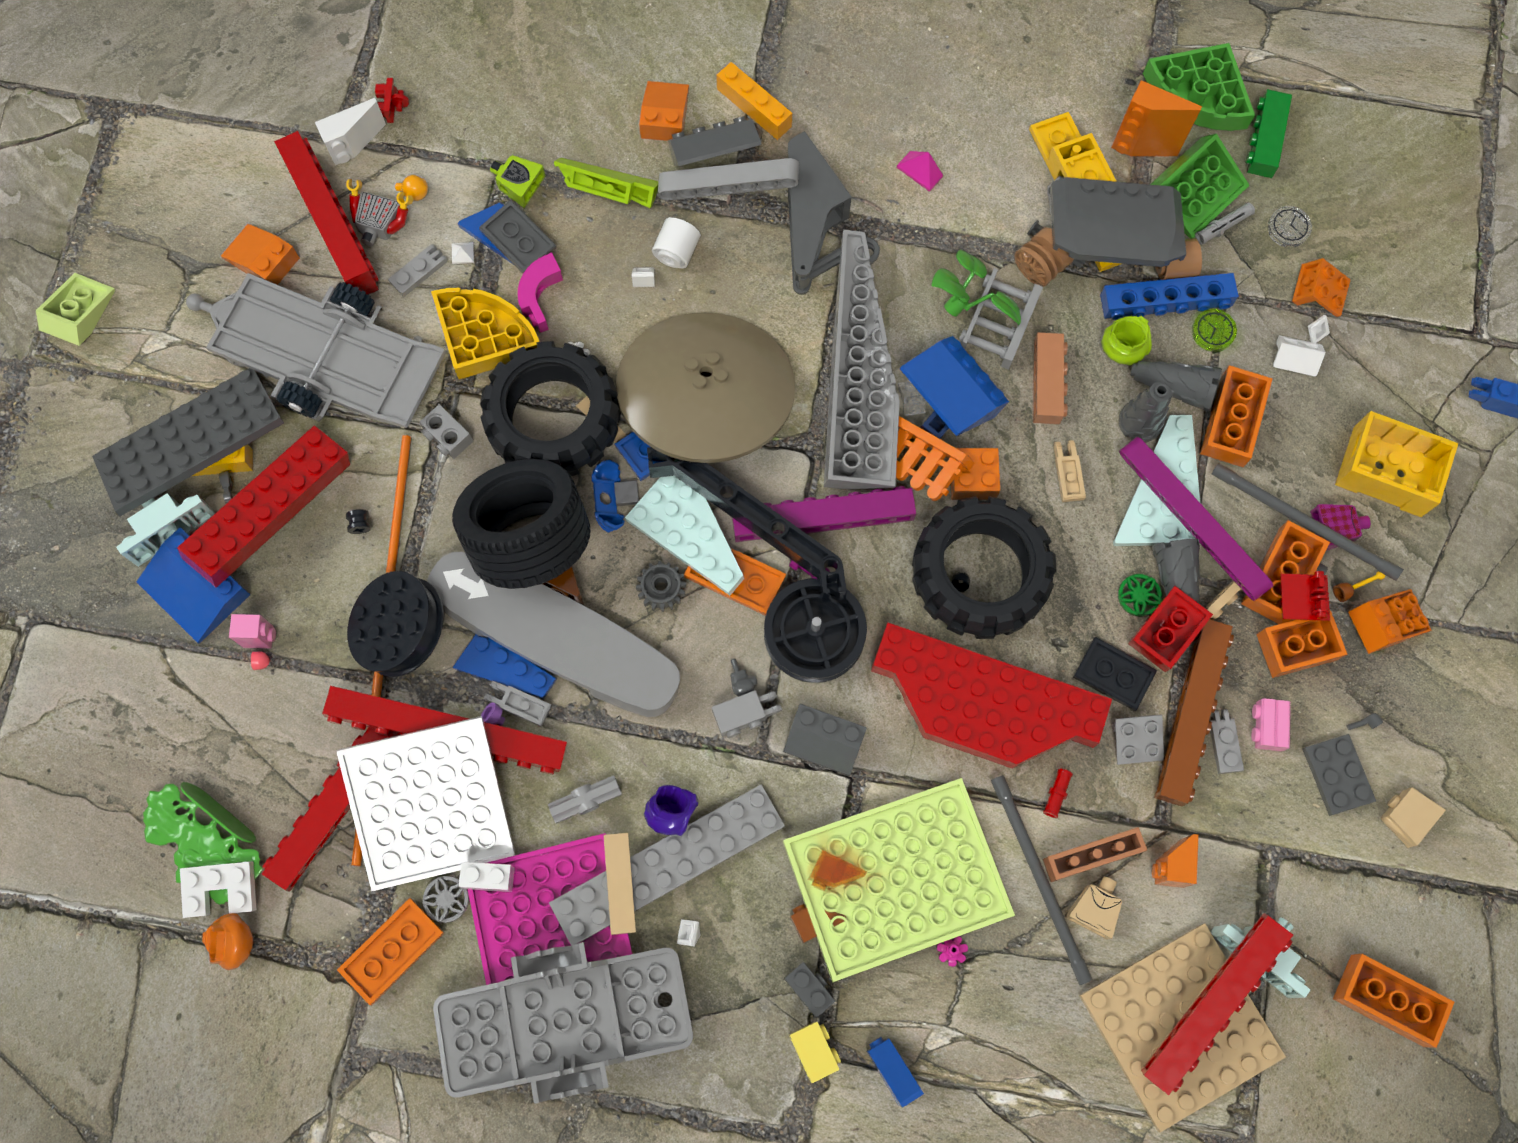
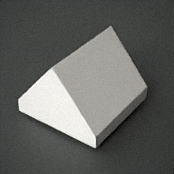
(643, 277)

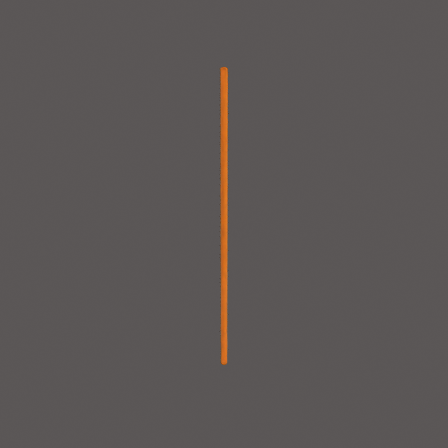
(391, 566)

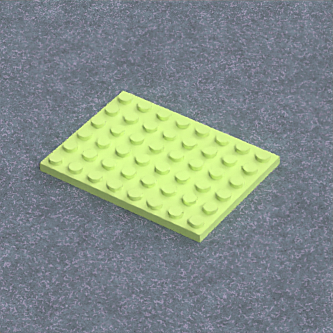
(922, 882)

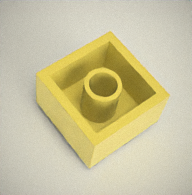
(814, 1051)

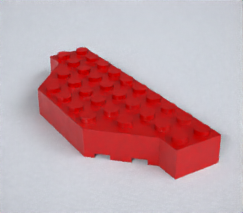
(984, 702)

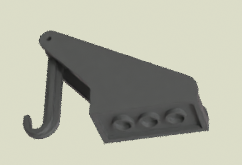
(815, 208)

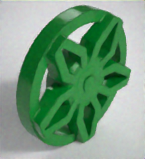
(1139, 595)

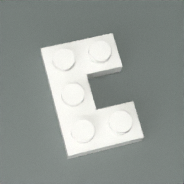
(235, 877)

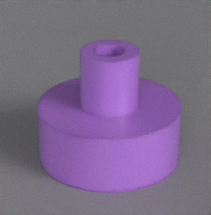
(492, 714)

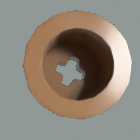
(1188, 267)

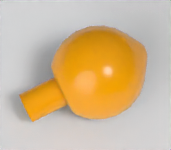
(413, 186)

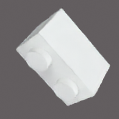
(486, 876)

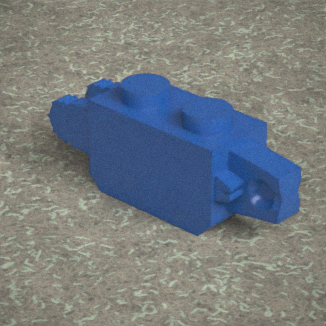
(1497, 396)

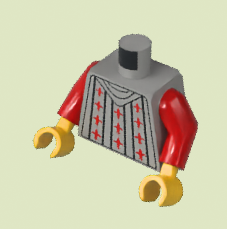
(377, 215)

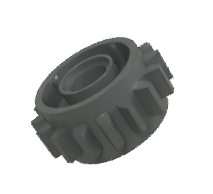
(658, 574)

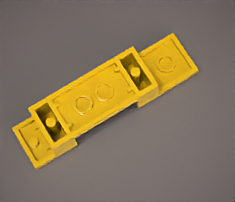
(1071, 154)

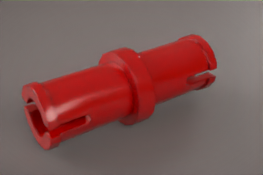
(1058, 793)

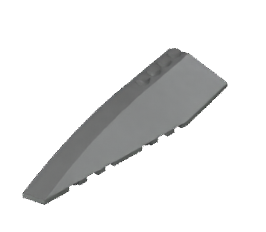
(862, 384)

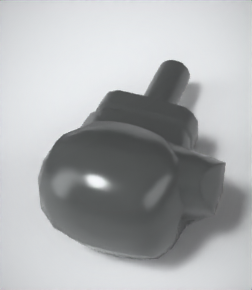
(741, 681)

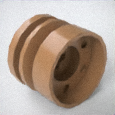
(1039, 260)

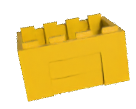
(1397, 446)

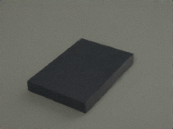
(1115, 674)

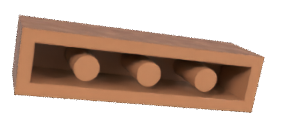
(1049, 378)
(1094, 854)

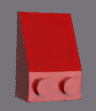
(1170, 629)

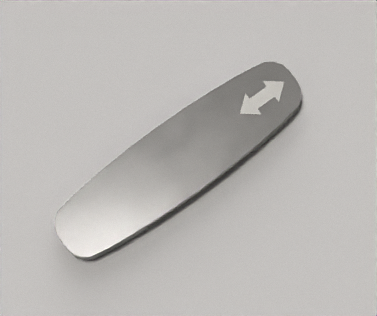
(559, 637)

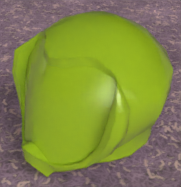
(1127, 340)

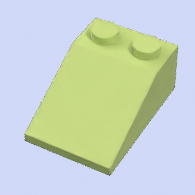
(74, 309)

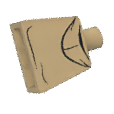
(1097, 909)

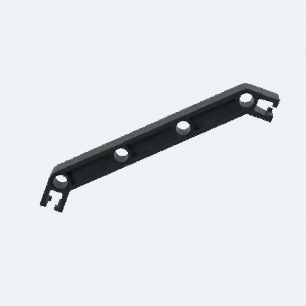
(755, 517)

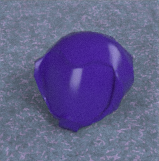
(670, 810)

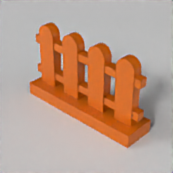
(933, 460)

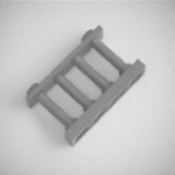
(1014, 334)

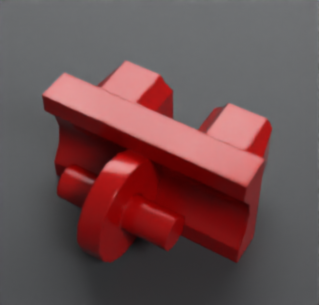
(392, 99)

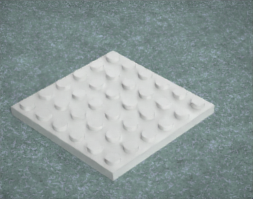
(426, 802)

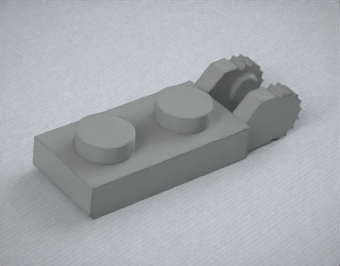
(520, 704)

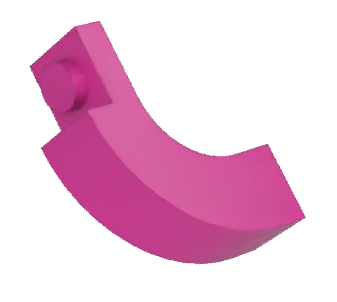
(533, 282)

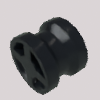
(358, 521)

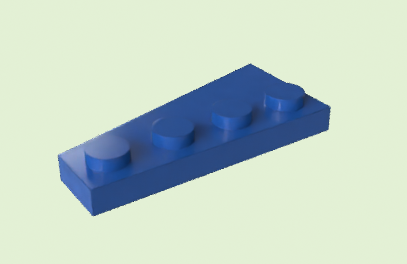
(496, 663)

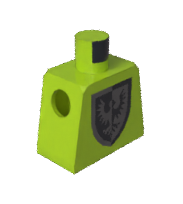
(518, 178)

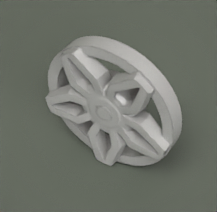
(445, 899)

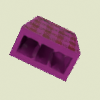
(1342, 520)

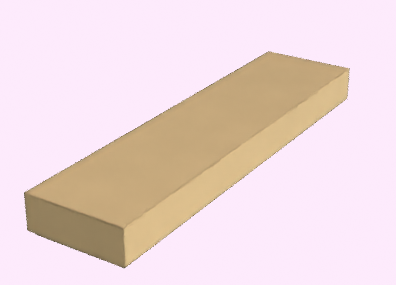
(619, 884)

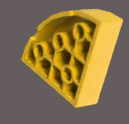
(481, 329)

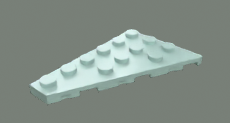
(1147, 517)
(688, 529)

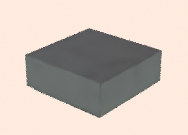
(626, 493)

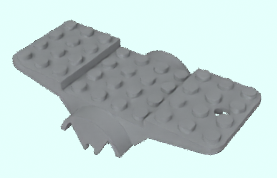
(561, 1022)

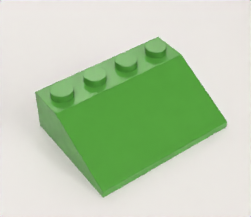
(1206, 182)

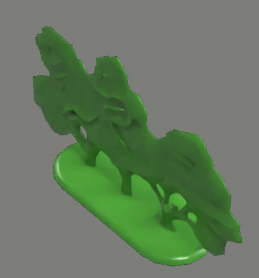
(197, 843)

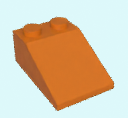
(663, 110)
(261, 254)

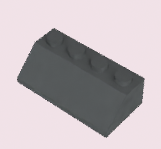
(713, 142)

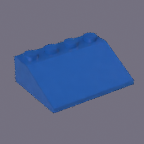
(955, 386)
(187, 594)

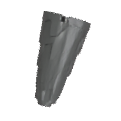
(1188, 382)
(1146, 413)
(1179, 565)

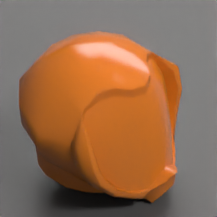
(228, 941)

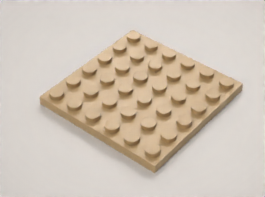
(1145, 1004)

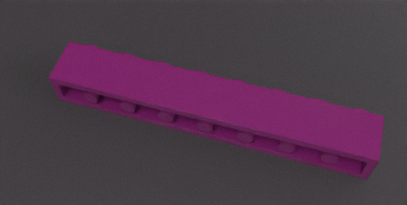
(841, 512)

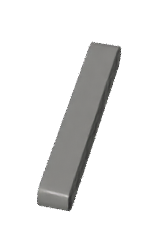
(728, 179)

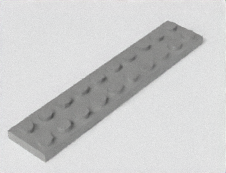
(672, 862)

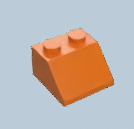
(1178, 864)

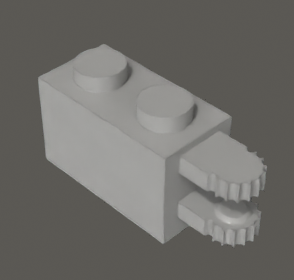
(743, 713)

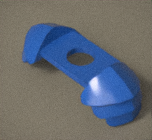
(603, 482)

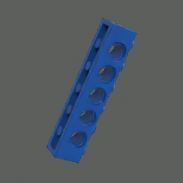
(1221, 285)

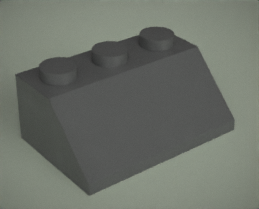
(824, 739)

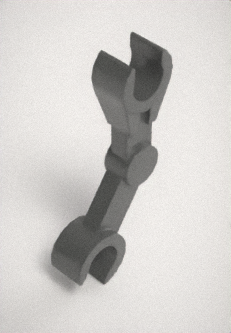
(227, 484)

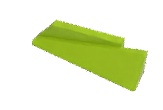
(608, 183)

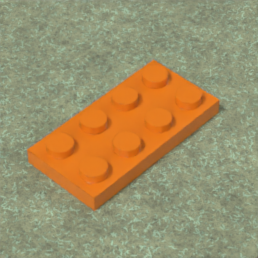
(757, 588)
(390, 951)

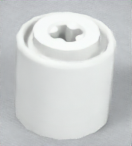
(676, 243)

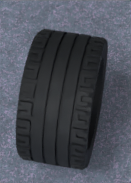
(534, 551)

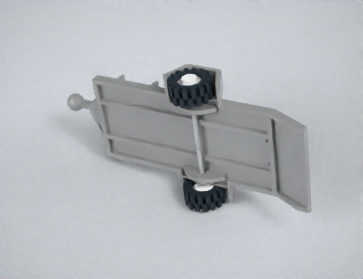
(312, 346)

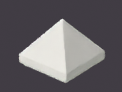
(462, 253)
(1318, 329)
(688, 933)

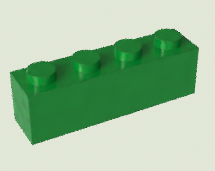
(1269, 133)

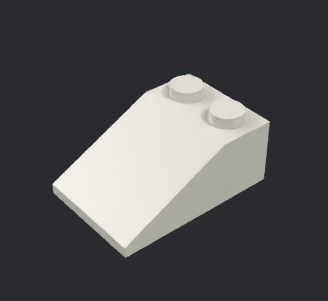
(351, 130)

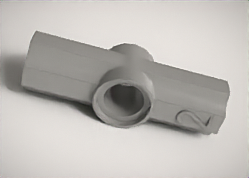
(584, 799)

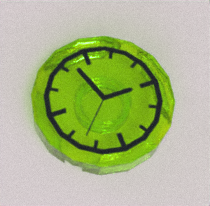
(1214, 330)

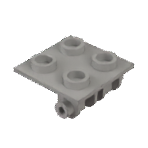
(1139, 739)

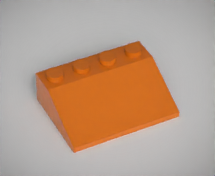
(1155, 123)

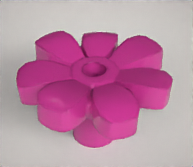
(947, 953)

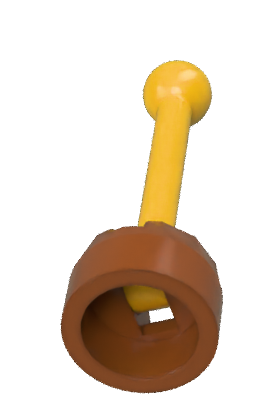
(1345, 591)

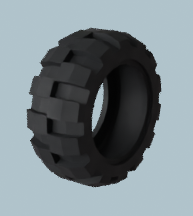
(545, 365)
(1008, 525)

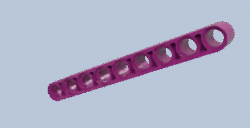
(1196, 519)

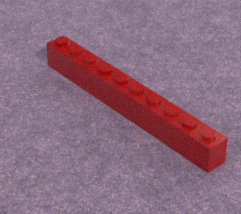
(401, 718)

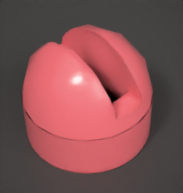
(259, 660)

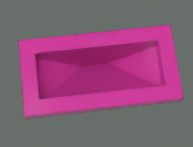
(921, 169)

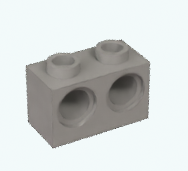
(449, 429)

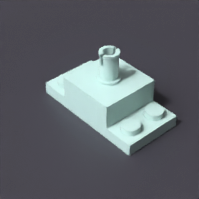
(158, 522)
(1288, 984)

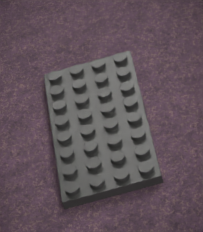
(186, 441)

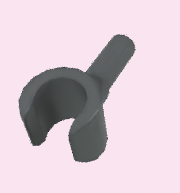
(1373, 721)

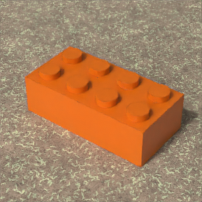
(1236, 416)
(1291, 552)
(1393, 1000)

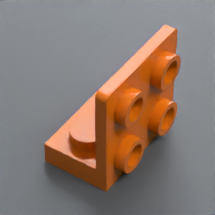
(1322, 283)

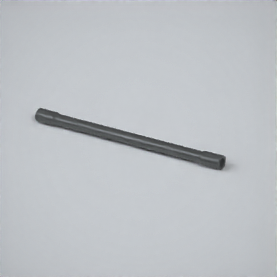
(1381, 564)
(1077, 962)

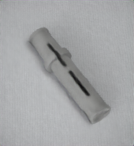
(1217, 227)

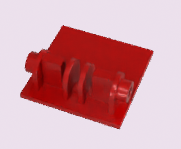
(1305, 596)

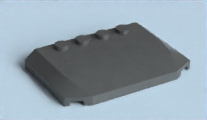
(1117, 221)

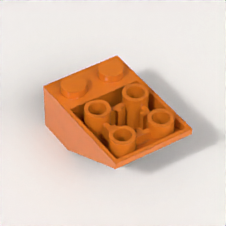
(1389, 620)

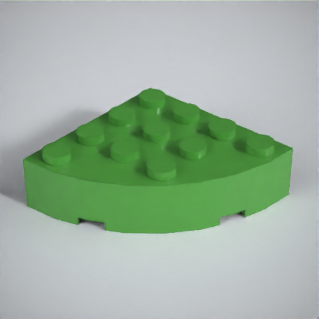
(1208, 79)

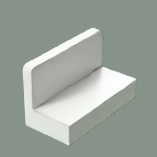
(1298, 356)

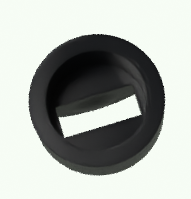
(961, 587)

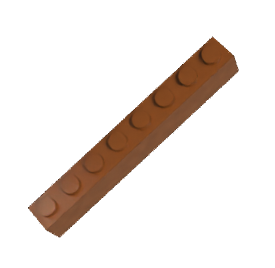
(1193, 714)

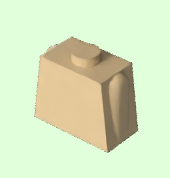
(1411, 816)

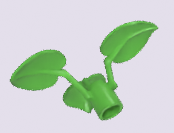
(960, 299)

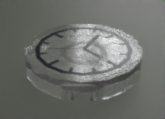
(1289, 226)

